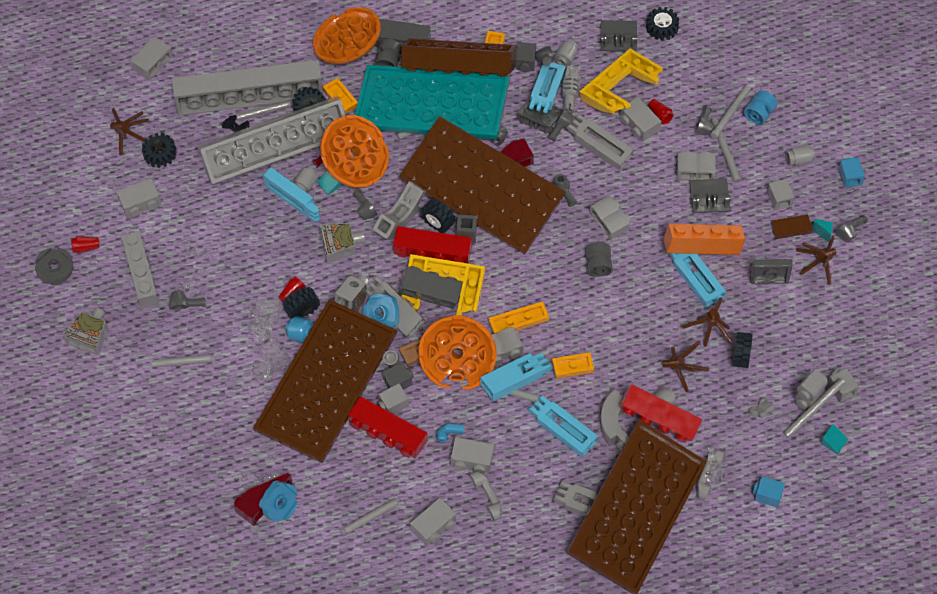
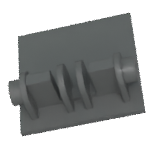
(618, 35)
(545, 120)
(710, 195)

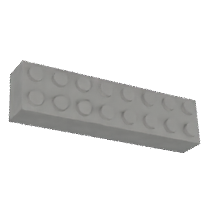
(244, 87)
(268, 140)

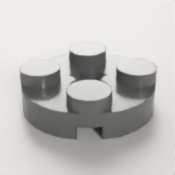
(56, 275)

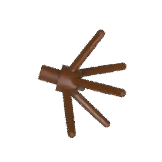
(123, 127)
(823, 255)
(713, 319)
(677, 363)

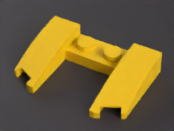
(597, 91)
(470, 275)

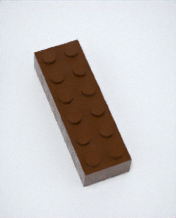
(458, 56)

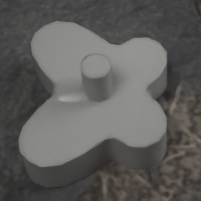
(762, 409)

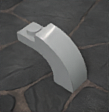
(401, 212)
(609, 421)

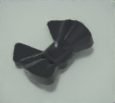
(230, 123)

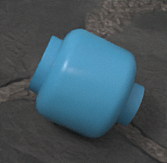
(298, 328)

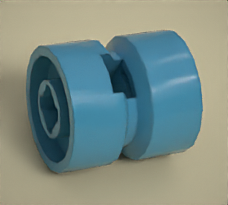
(760, 107)

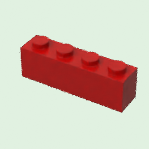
(432, 244)
(660, 413)
(387, 427)

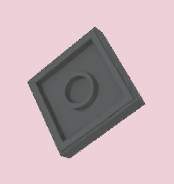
(771, 271)

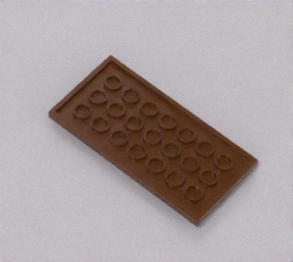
(482, 183)
(325, 381)
(636, 507)

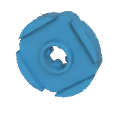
(389, 306)
(269, 503)

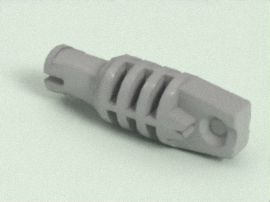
(570, 88)

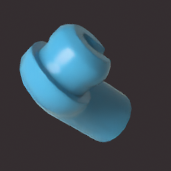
(447, 429)

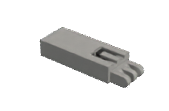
(607, 147)
(409, 319)
(570, 496)

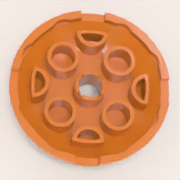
(347, 36)
(367, 144)
(459, 332)

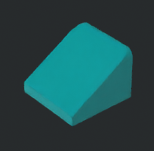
(328, 183)
(823, 228)
(834, 439)

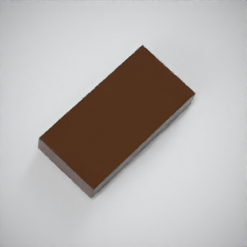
(791, 226)

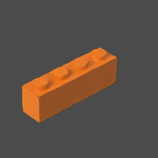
(704, 239)

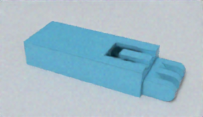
(547, 85)
(291, 194)
(701, 282)
(511, 378)
(570, 432)

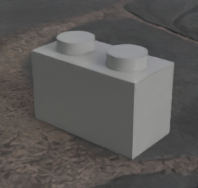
(151, 58)
(640, 119)
(139, 198)
(472, 455)
(433, 522)

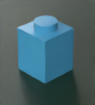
(851, 172)
(769, 491)

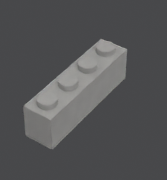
(140, 270)

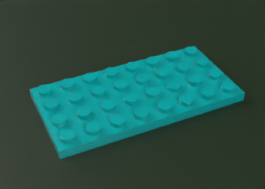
(415, 99)

